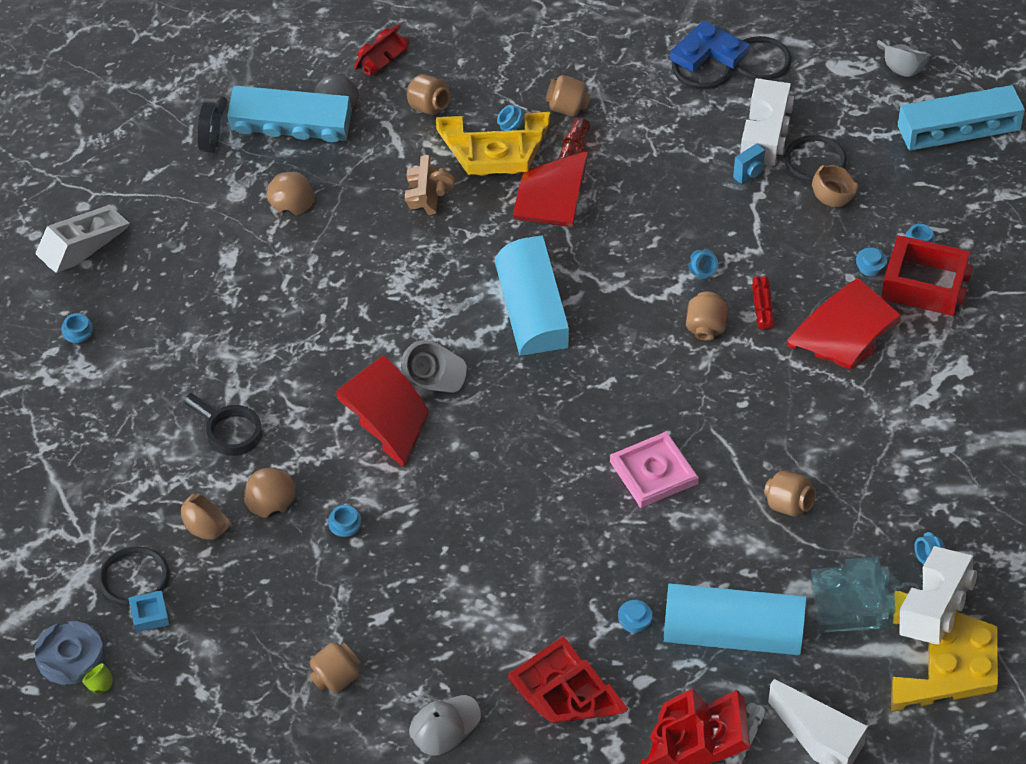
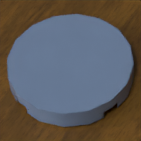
(68, 652)

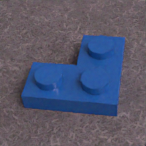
(709, 41)

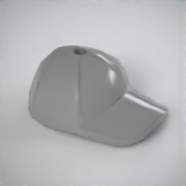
(904, 59)
(440, 367)
(443, 733)

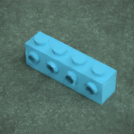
(289, 113)
(960, 117)

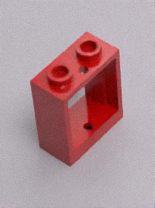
(922, 294)

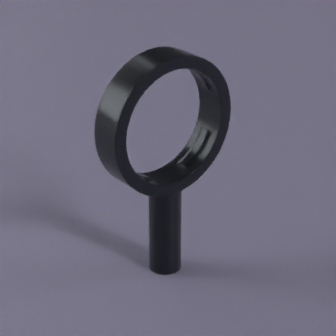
(209, 124)
(215, 416)

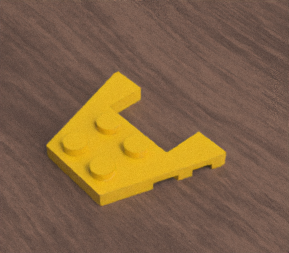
(495, 150)
(957, 667)

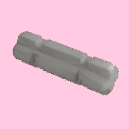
(755, 715)

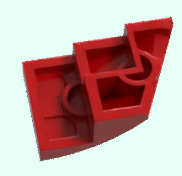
(551, 191)
(846, 325)
(386, 407)
(564, 686)
(698, 731)

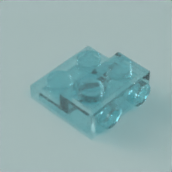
(852, 596)

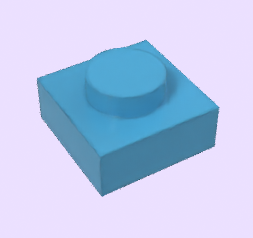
(749, 163)
(148, 611)

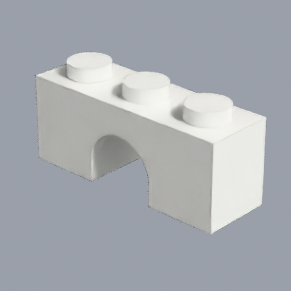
(769, 106)
(932, 611)

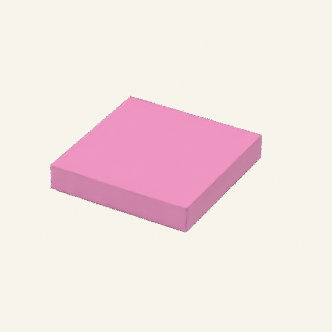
(653, 469)

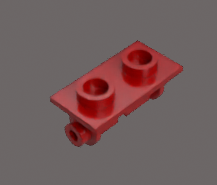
(373, 57)

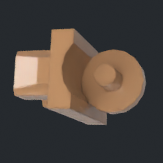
(430, 185)

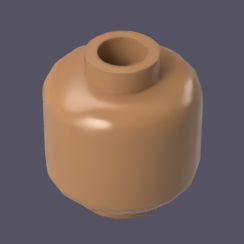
(428, 94)
(567, 95)
(707, 315)
(790, 493)
(334, 667)

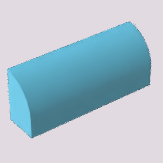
(532, 296)
(734, 619)

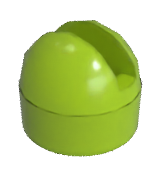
(98, 679)

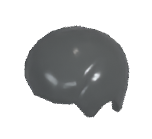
(338, 85)

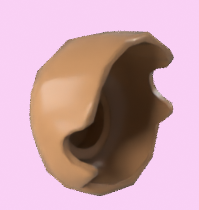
(833, 186)
(290, 192)
(269, 491)
(203, 518)

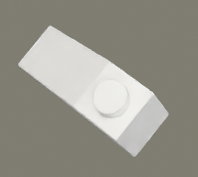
(78, 237)
(821, 730)

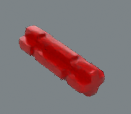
(763, 302)

